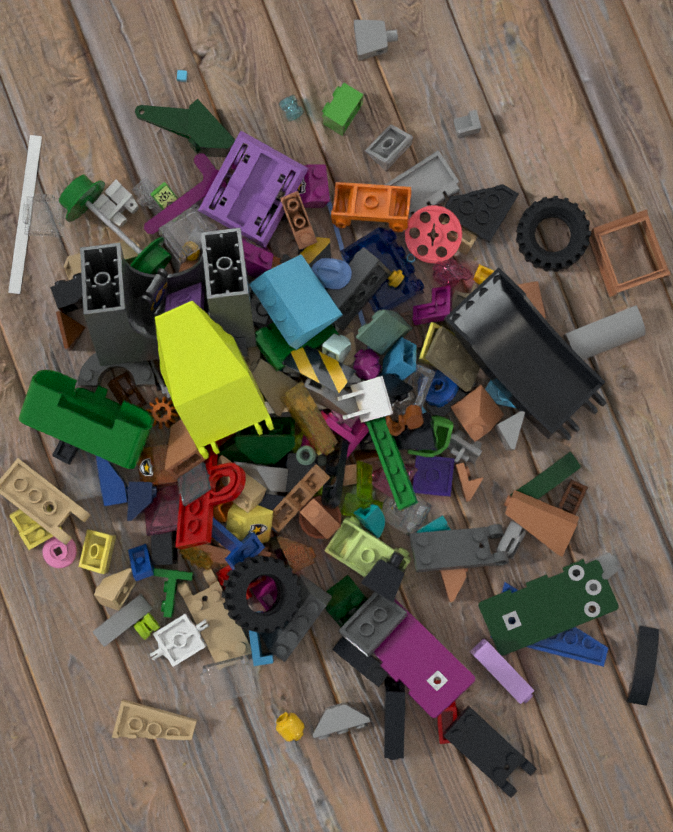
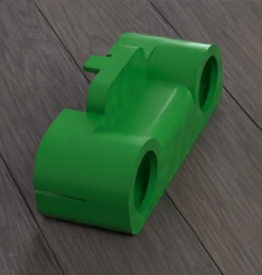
(86, 418)

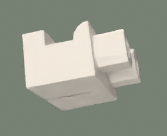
(122, 198)

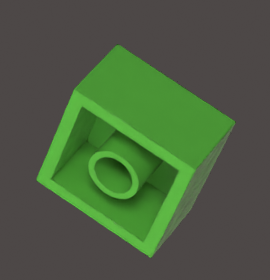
(342, 108)

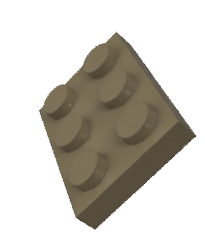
(452, 359)

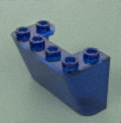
(384, 247)

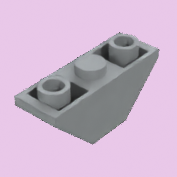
(339, 719)

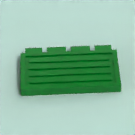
(276, 348)

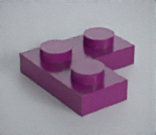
(434, 311)

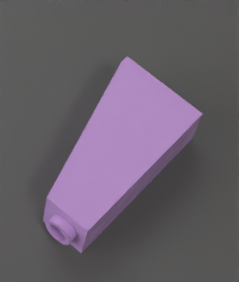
(502, 671)

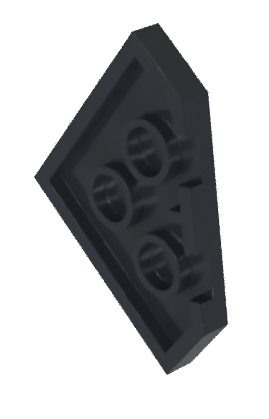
(482, 209)

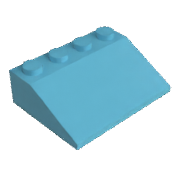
(295, 300)

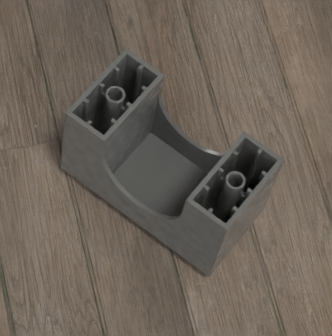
(115, 290)

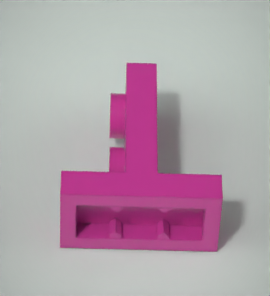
(352, 434)

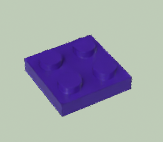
(433, 475)

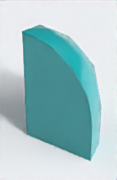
(372, 519)
(438, 524)

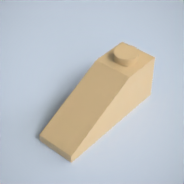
(252, 493)

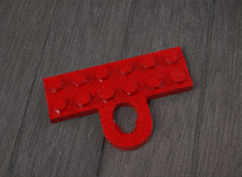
(196, 518)

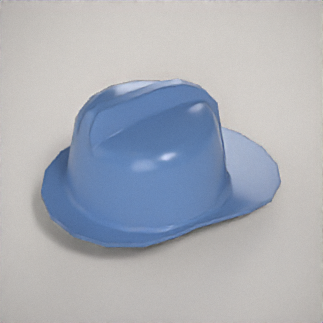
(332, 272)

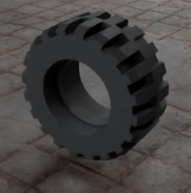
(285, 601)

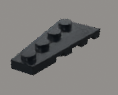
(410, 439)

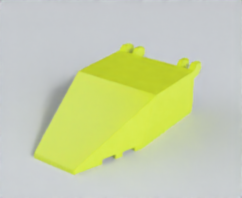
(207, 377)

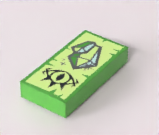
(163, 196)

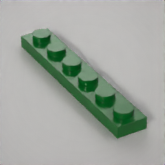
(392, 463)

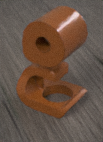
(412, 418)

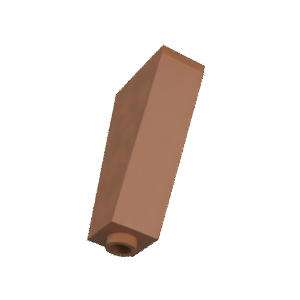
(542, 520)

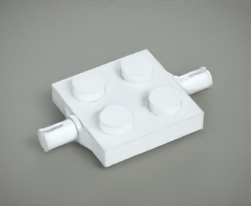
(179, 639)

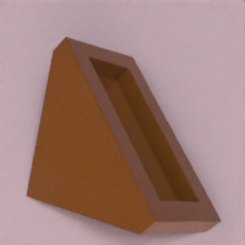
(69, 329)

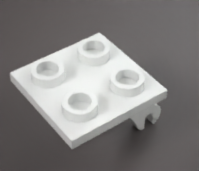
(370, 398)

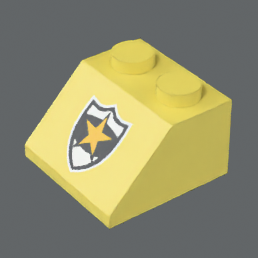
(256, 521)

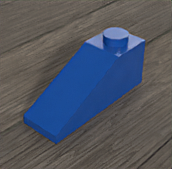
(112, 484)

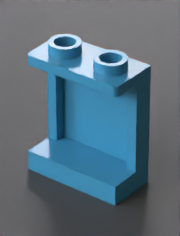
(258, 657)

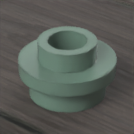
(299, 455)

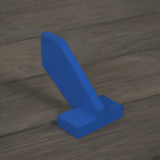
(248, 547)

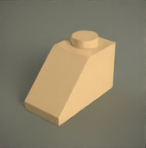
(115, 589)

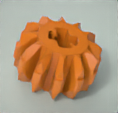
(158, 407)

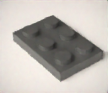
(372, 623)

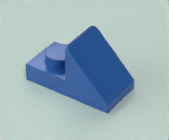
(141, 562)

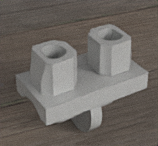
(463, 449)

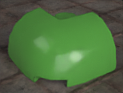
(443, 430)

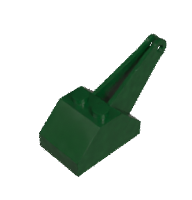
(195, 124)
(262, 448)

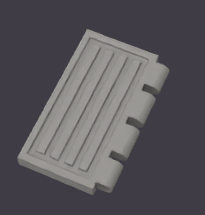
(428, 182)

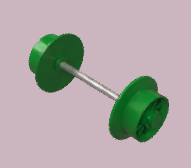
(80, 197)

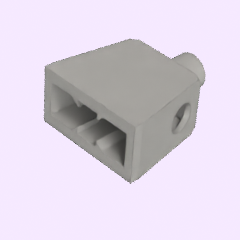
(372, 38)

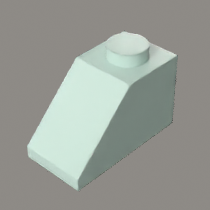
(337, 347)

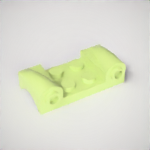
(360, 548)

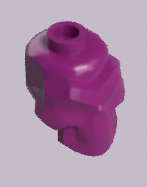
(366, 364)

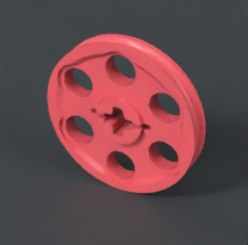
(425, 239)

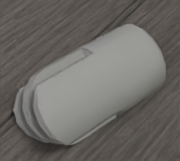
(512, 539)

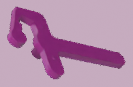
(189, 198)

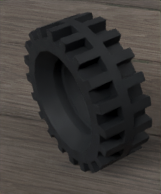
(560, 209)

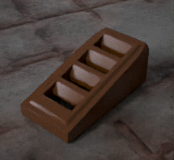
(578, 486)

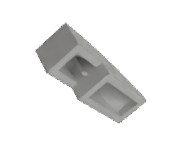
(122, 620)

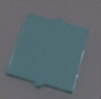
(194, 484)

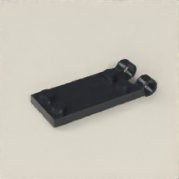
(487, 749)

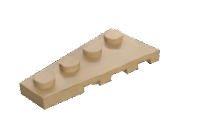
(148, 722)

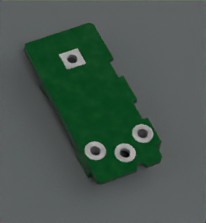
(547, 606)

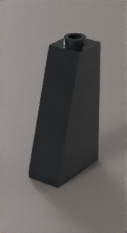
(394, 718)

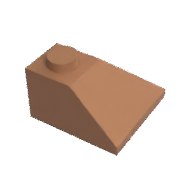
(477, 412)

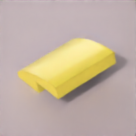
(29, 530)

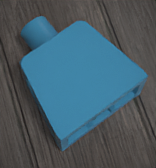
(400, 359)

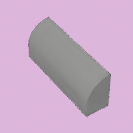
(606, 333)

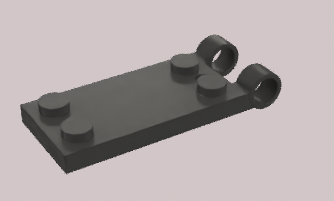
(456, 549)

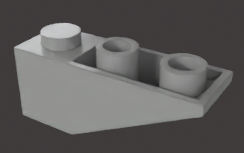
(328, 398)

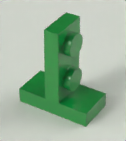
(171, 586)

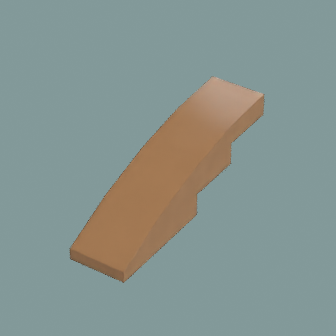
(298, 497)

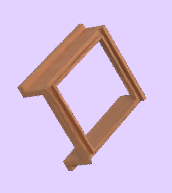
(603, 260)

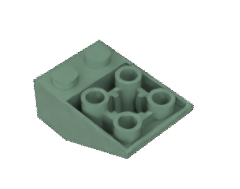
(383, 331)

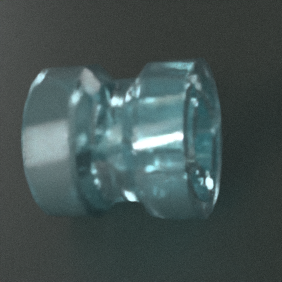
(291, 108)

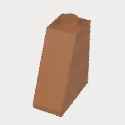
(181, 451)

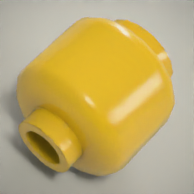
(290, 726)

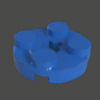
(445, 394)

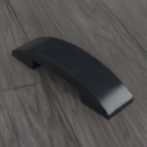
(644, 666)

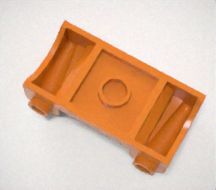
(371, 203)

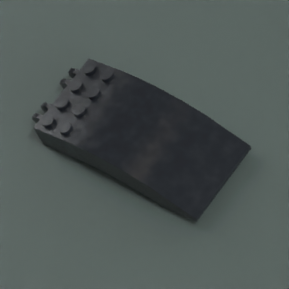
(525, 355)

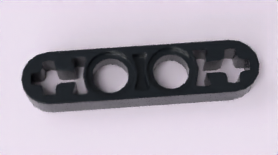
(332, 493)

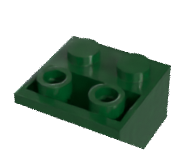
(345, 600)

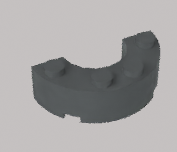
(92, 373)

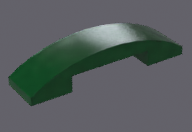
(551, 477)

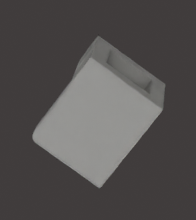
(467, 124)

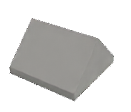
(389, 146)
(509, 430)

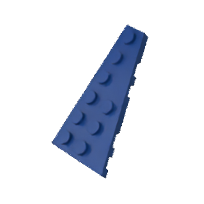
(570, 643)

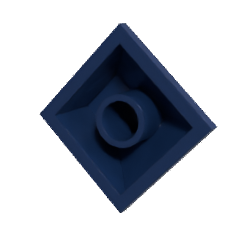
(140, 497)

